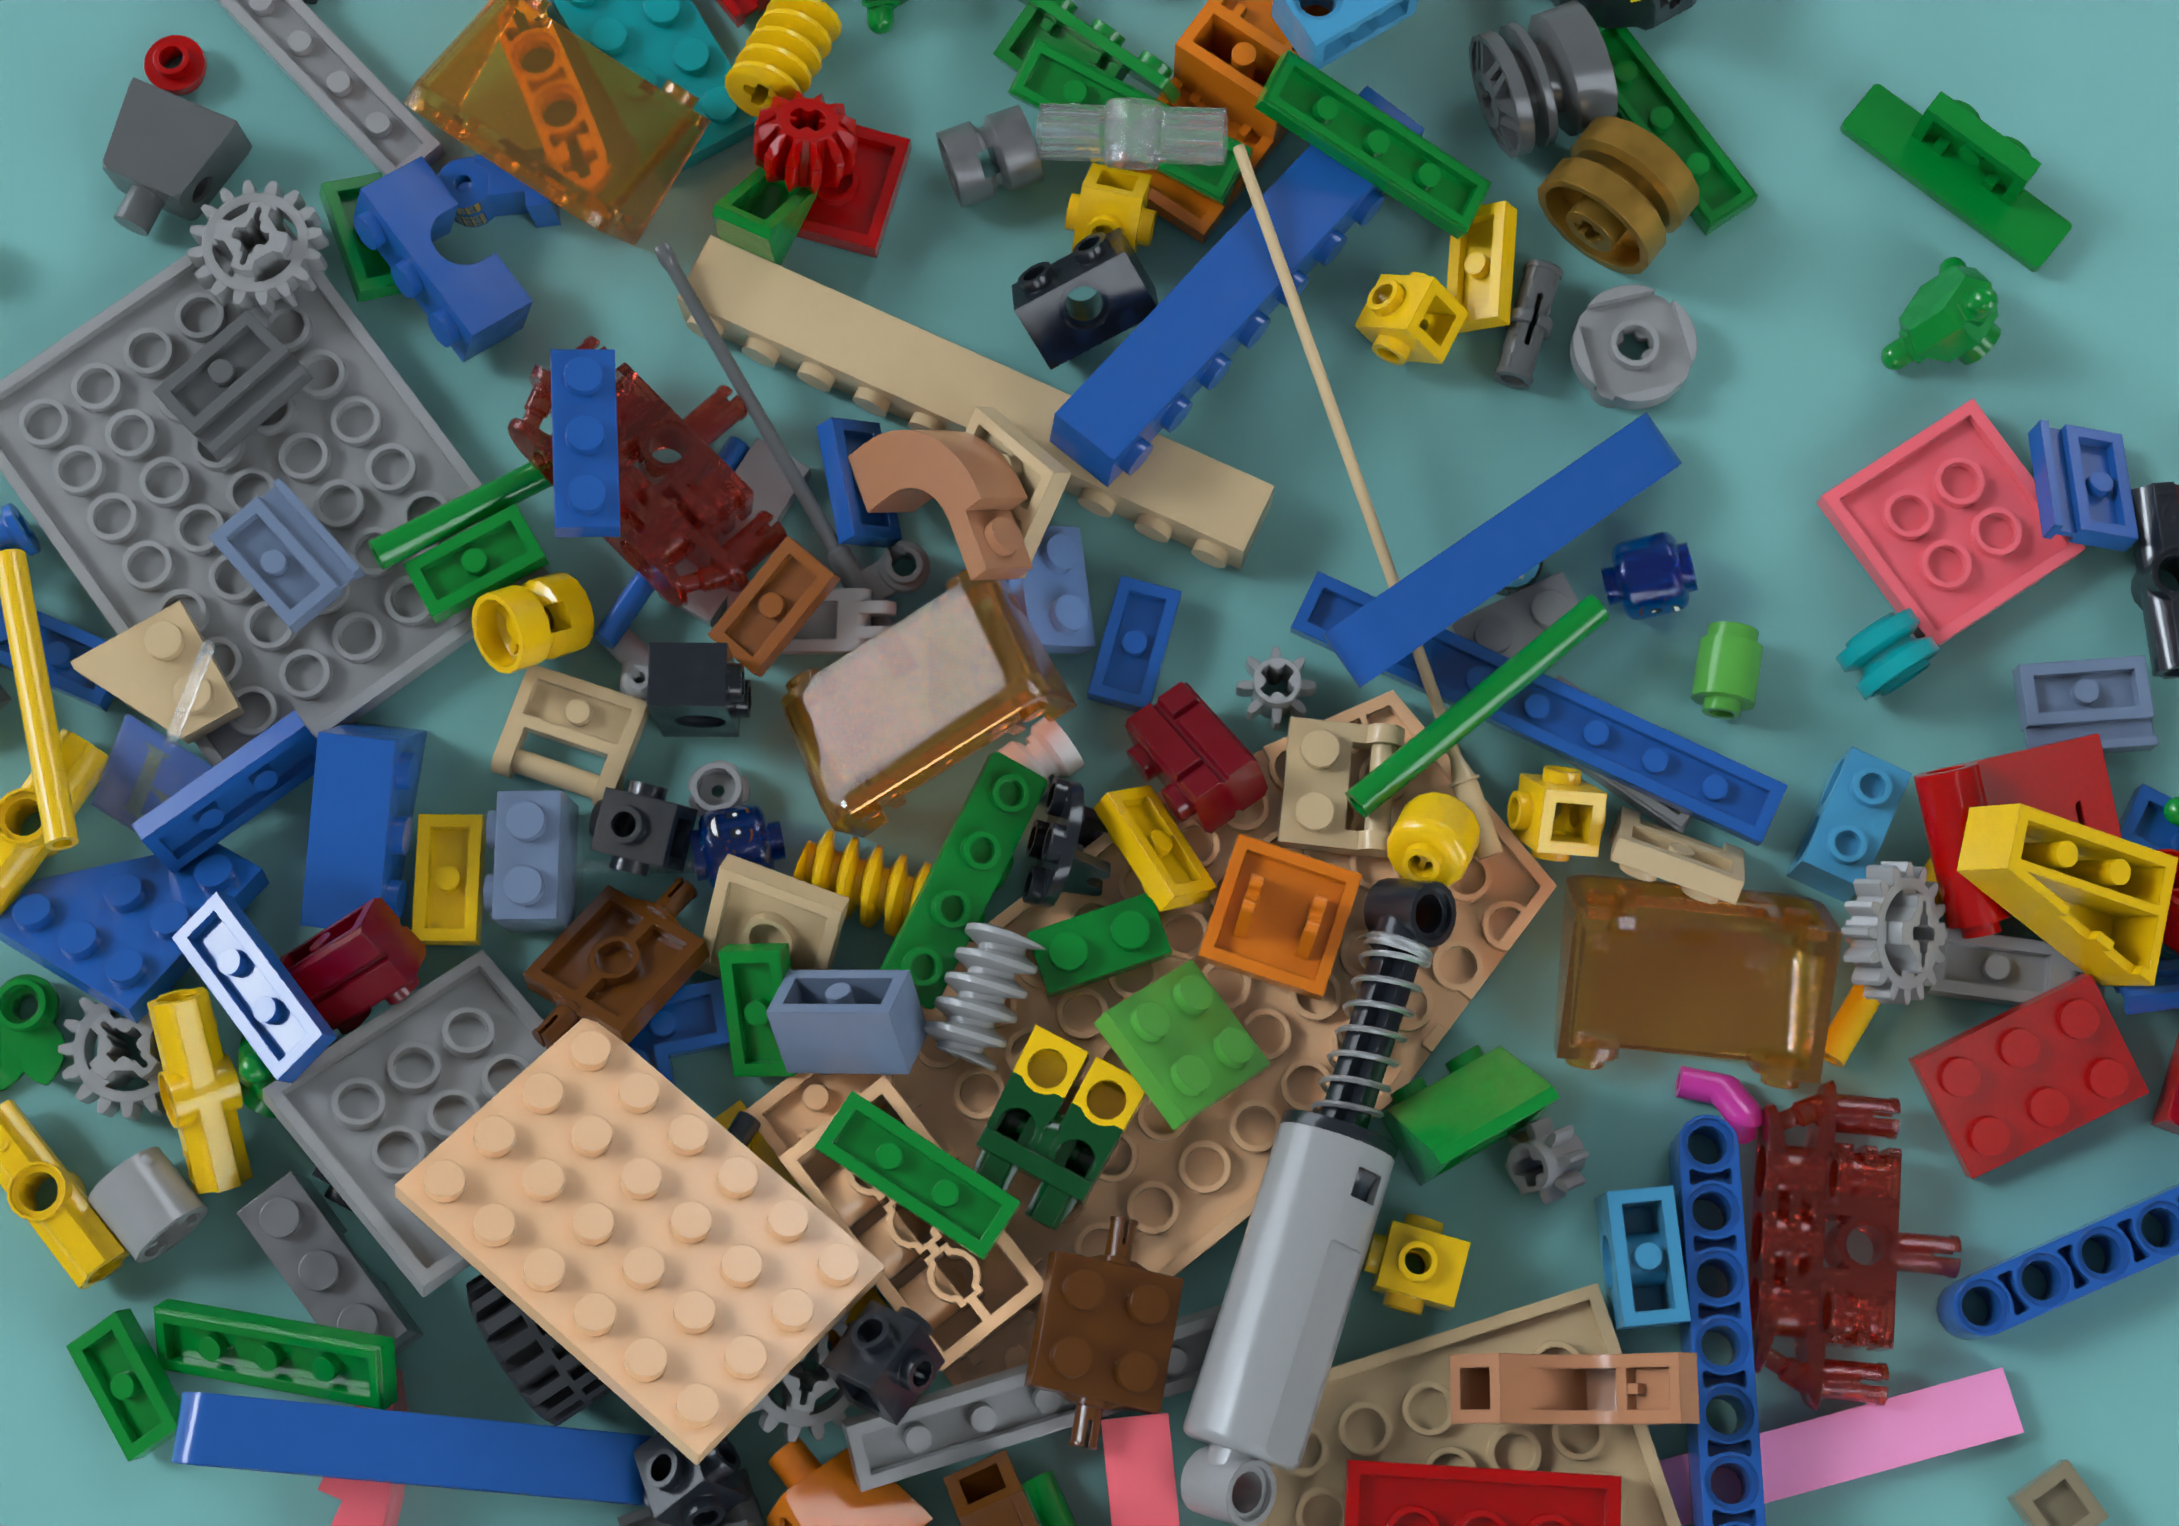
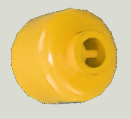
(1433, 839)

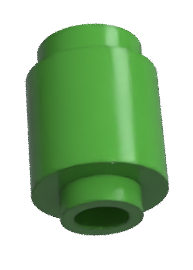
(1727, 669)

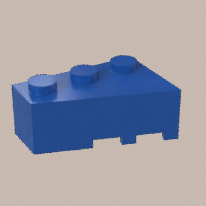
(360, 819)

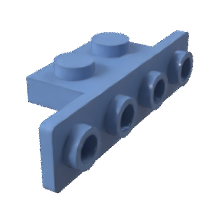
(1057, 593)

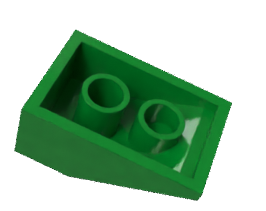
(1465, 1111)

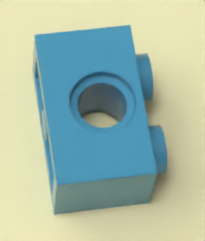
(1642, 1258)

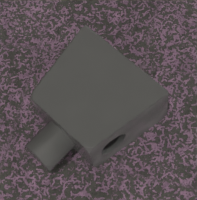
(169, 156)

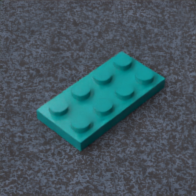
(665, 43)

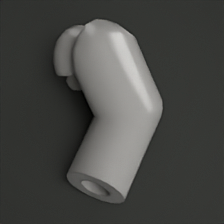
(633, 656)

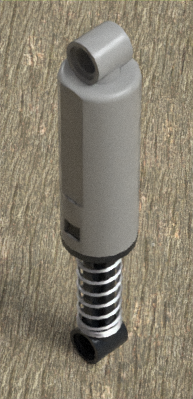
(1308, 1232)

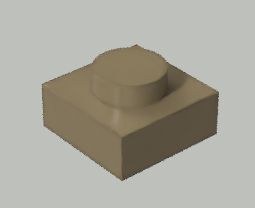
(2057, 1499)

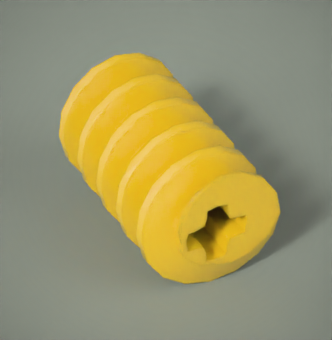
(782, 53)
(865, 882)

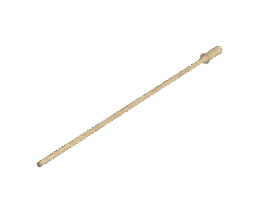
(1462, 776)

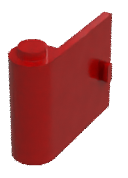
(2057, 778)

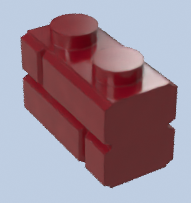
(1195, 758)
(357, 965)

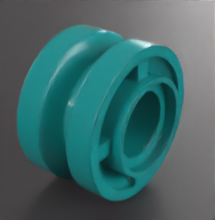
(1887, 654)

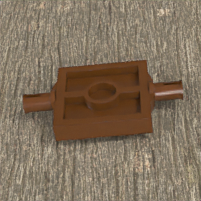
(617, 963)
(1104, 1332)

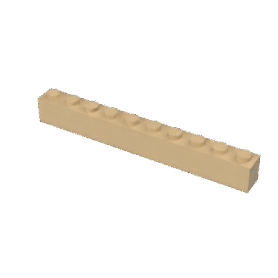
(939, 384)

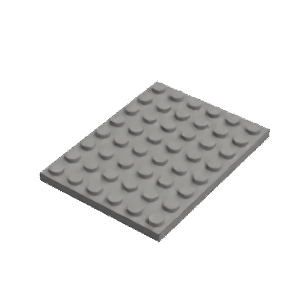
(138, 494)

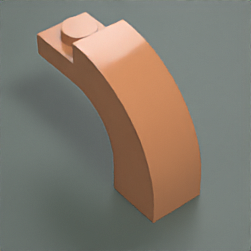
(968, 481)
(1574, 1389)

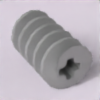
(982, 993)

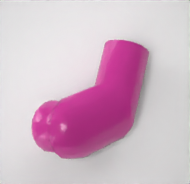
(1726, 1094)

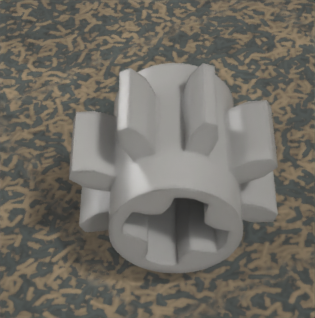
(1273, 671)
(1546, 1160)

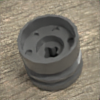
(1543, 78)

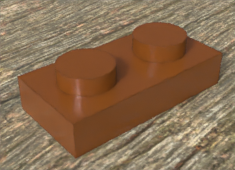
(774, 606)

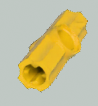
(24, 854)
(200, 1090)
(70, 1224)

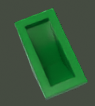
(762, 216)

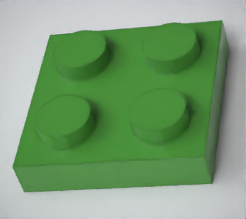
(1182, 1044)

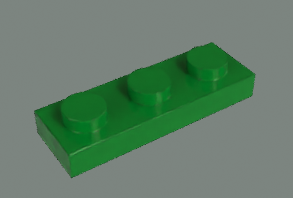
(918, 1175)

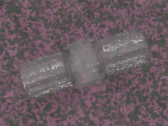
(1132, 134)

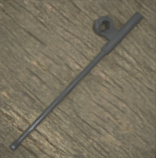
(878, 576)

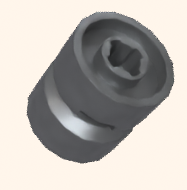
(1010, 150)

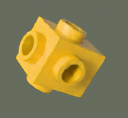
(1110, 201)
(1411, 319)
(1557, 814)
(1441, 1261)

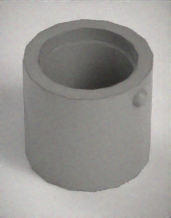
(147, 1204)

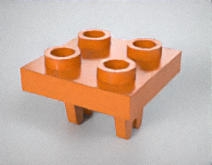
(1279, 917)

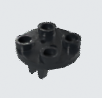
(1060, 845)

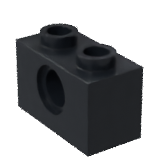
(1071, 327)
(696, 689)

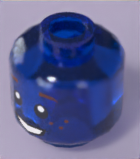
(1650, 576)
(737, 832)

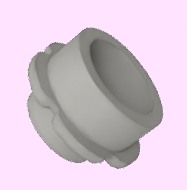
(716, 774)

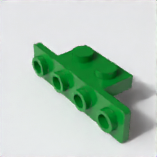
(1094, 44)
(1961, 168)
(965, 874)

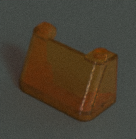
(561, 115)
(920, 700)
(1695, 977)

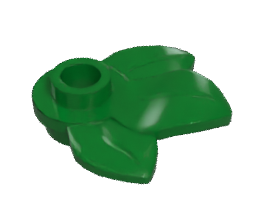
(29, 1043)

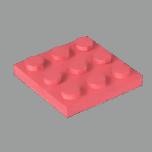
(1947, 524)

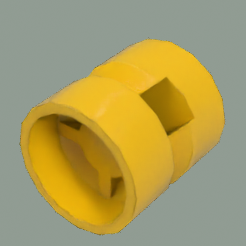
(532, 622)

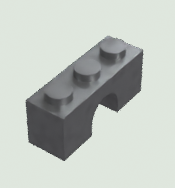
(320, 1266)

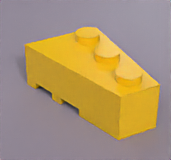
(2074, 887)

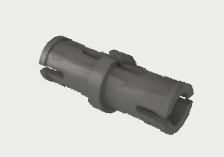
(1528, 324)

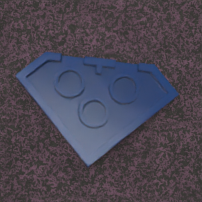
(116, 922)

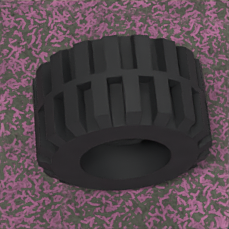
(532, 1359)

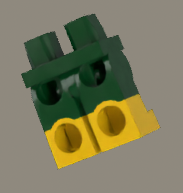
(1050, 1147)

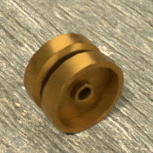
(1618, 194)

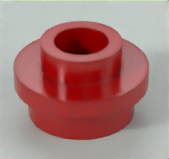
(184, 77)

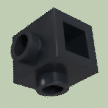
(641, 828)
(885, 1361)
(687, 1493)

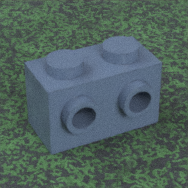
(532, 861)
(847, 1021)

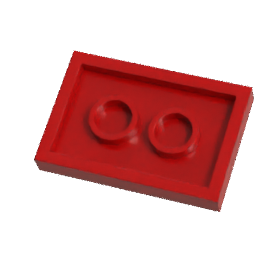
(2028, 1075)

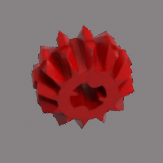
(805, 142)

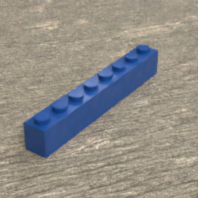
(1214, 312)

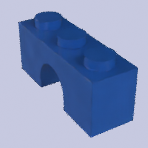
(464, 304)

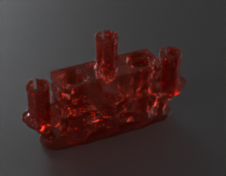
(668, 507)
(1787, 1281)

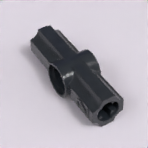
(2158, 549)

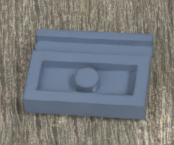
(286, 555)
(2087, 698)

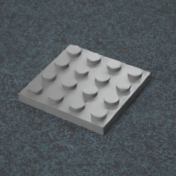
(400, 1091)

